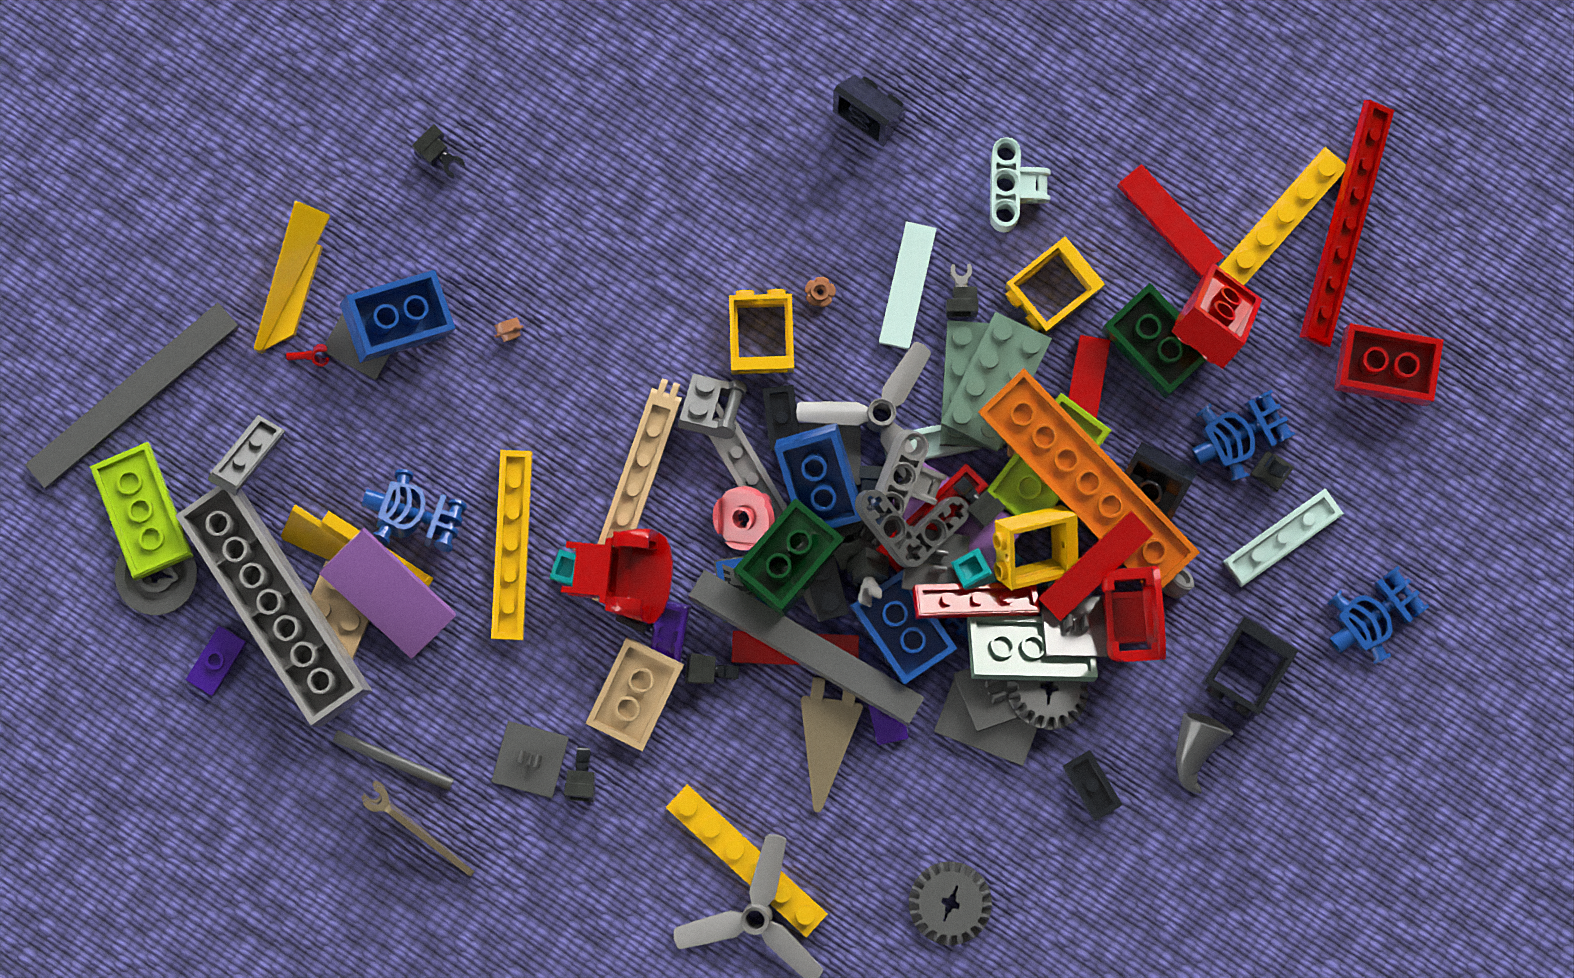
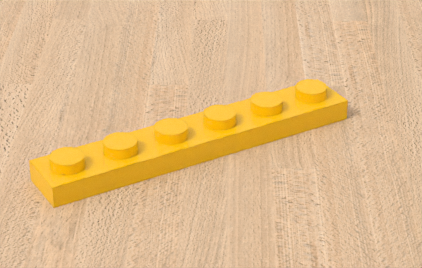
(1283, 216)
(511, 545)
(743, 857)

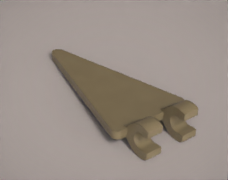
(827, 735)
(382, 803)

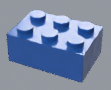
(397, 316)
(819, 474)
(905, 642)

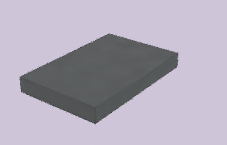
(1006, 740)

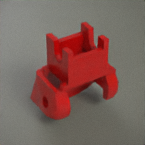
(629, 577)
(1134, 615)

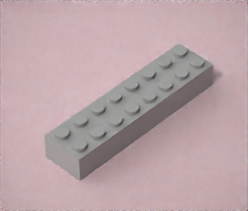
(274, 604)

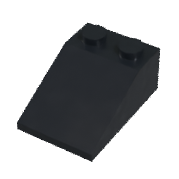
(867, 108)
(1160, 478)

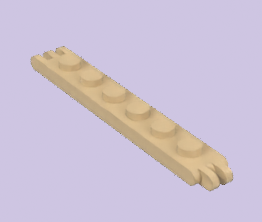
(642, 461)

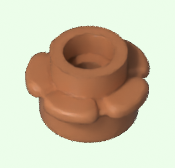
(820, 300)
(508, 329)

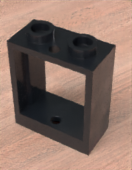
(1267, 641)

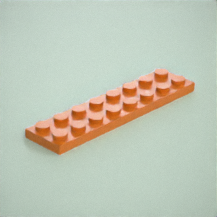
(1082, 472)

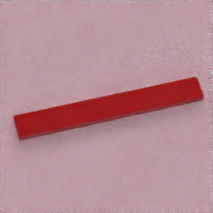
(1346, 223)

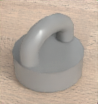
(1179, 585)

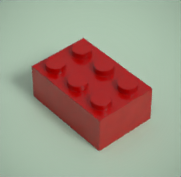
(1388, 364)

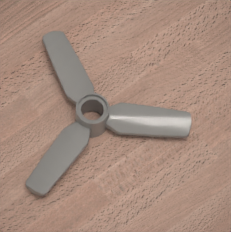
(892, 396)
(732, 923)

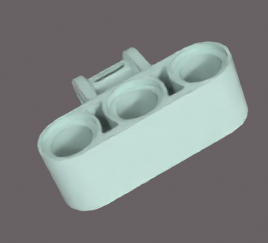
(1023, 181)

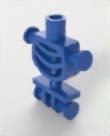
(1214, 448)
(440, 522)
(1352, 633)

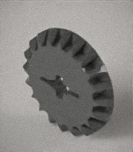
(157, 597)
(1063, 705)
(961, 923)

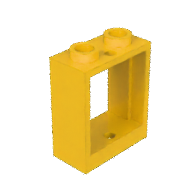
(1078, 267)
(761, 365)
(1063, 539)

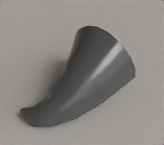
(1196, 741)

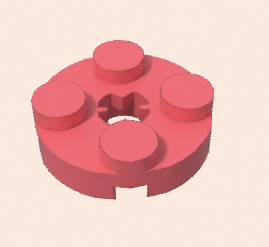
(734, 502)

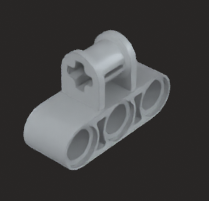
(918, 480)

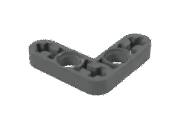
(905, 535)

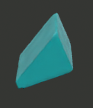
(563, 568)
(973, 570)

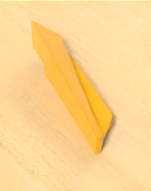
(292, 276)
(328, 537)

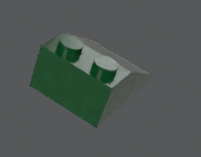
(788, 557)

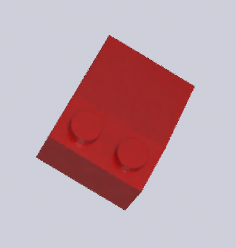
(1217, 316)

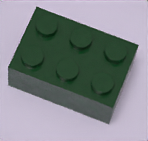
(1146, 339)

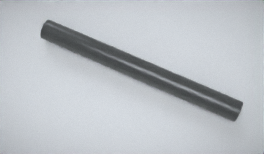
(393, 760)

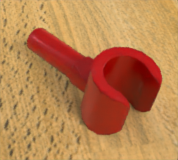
(310, 355)

